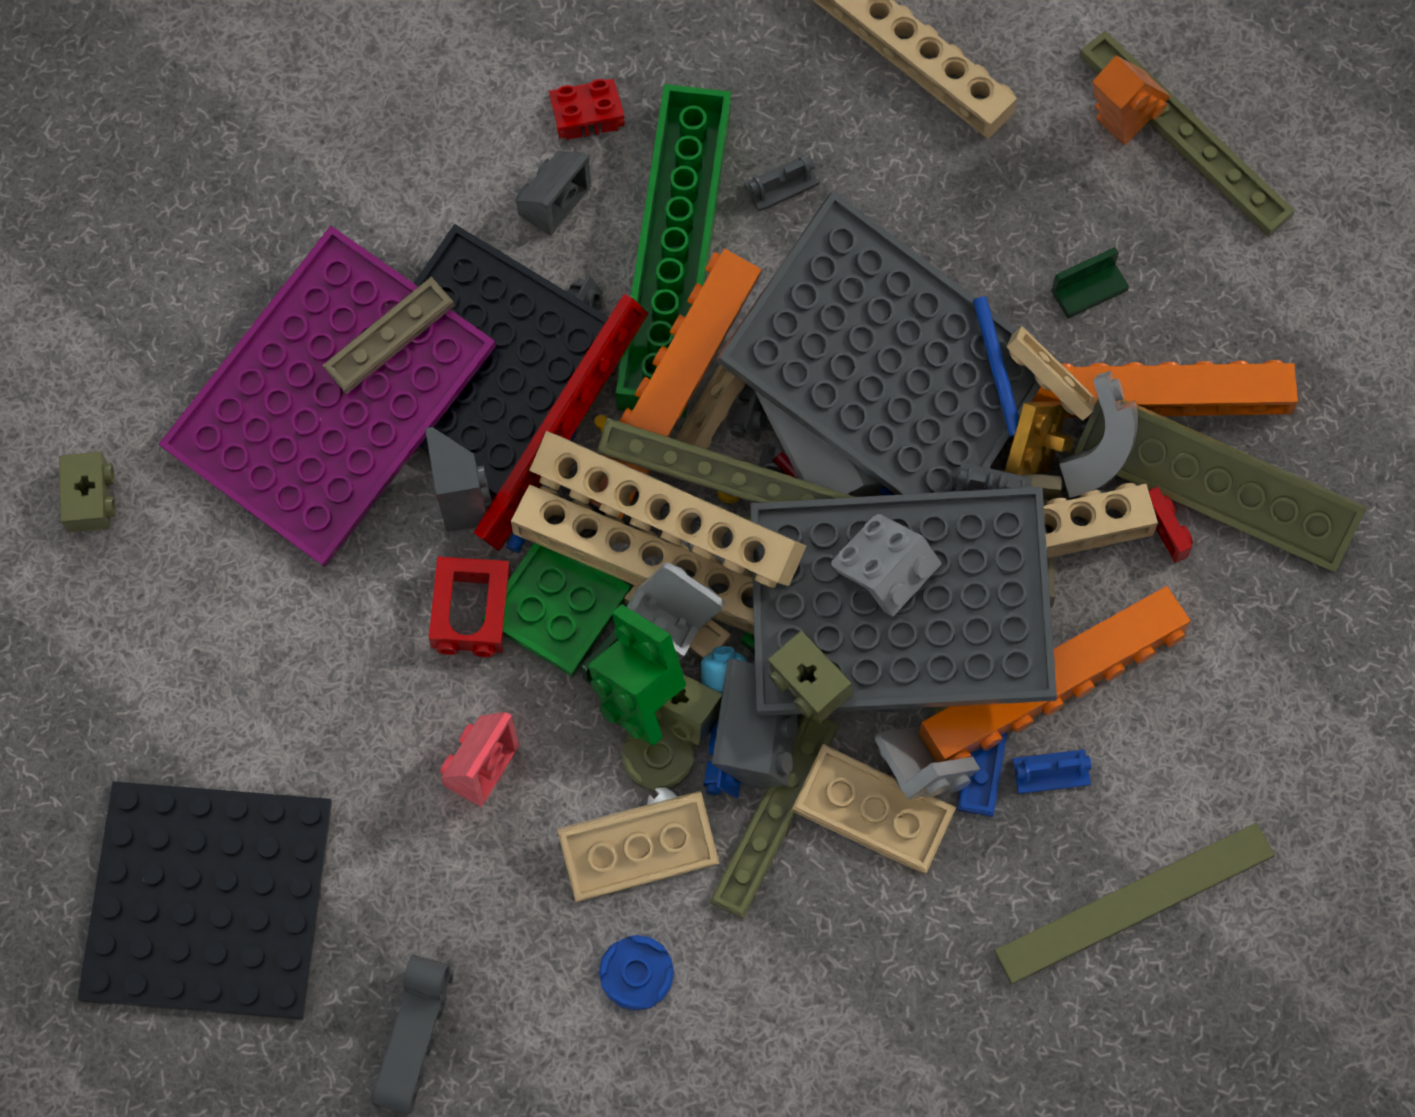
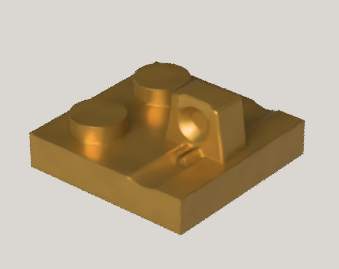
(1038, 438)

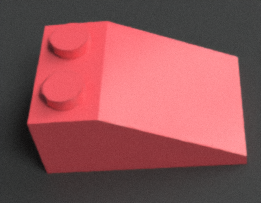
(481, 757)

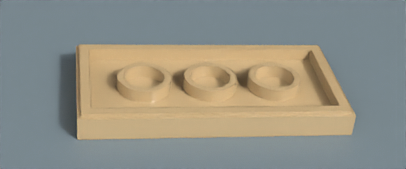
(872, 809)
(638, 846)

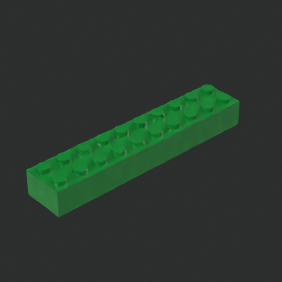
(675, 223)

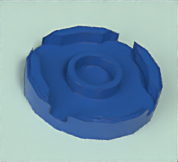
(637, 987)

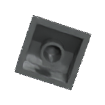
(555, 190)

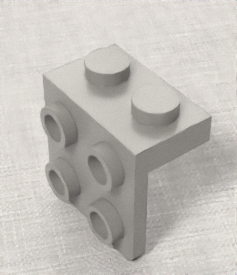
(887, 562)
(675, 604)
(916, 768)

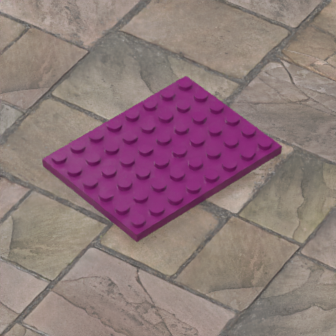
(285, 433)

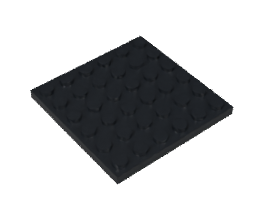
(539, 346)
(206, 900)

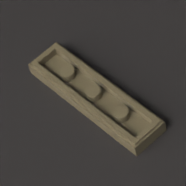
(388, 335)

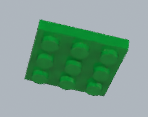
(559, 607)

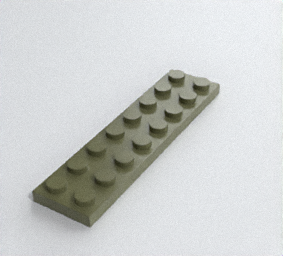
(1235, 487)

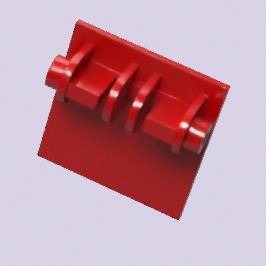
(587, 105)

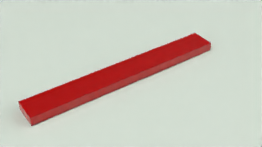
(564, 414)

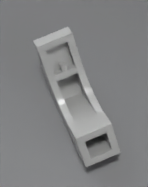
(1101, 463)

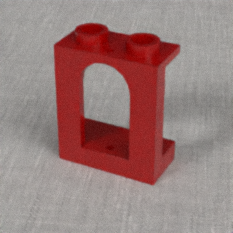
(490, 636)

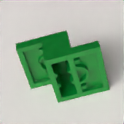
(636, 675)

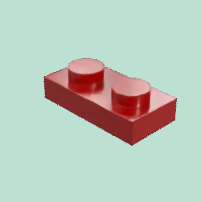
(1175, 537)

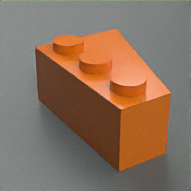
(1127, 98)

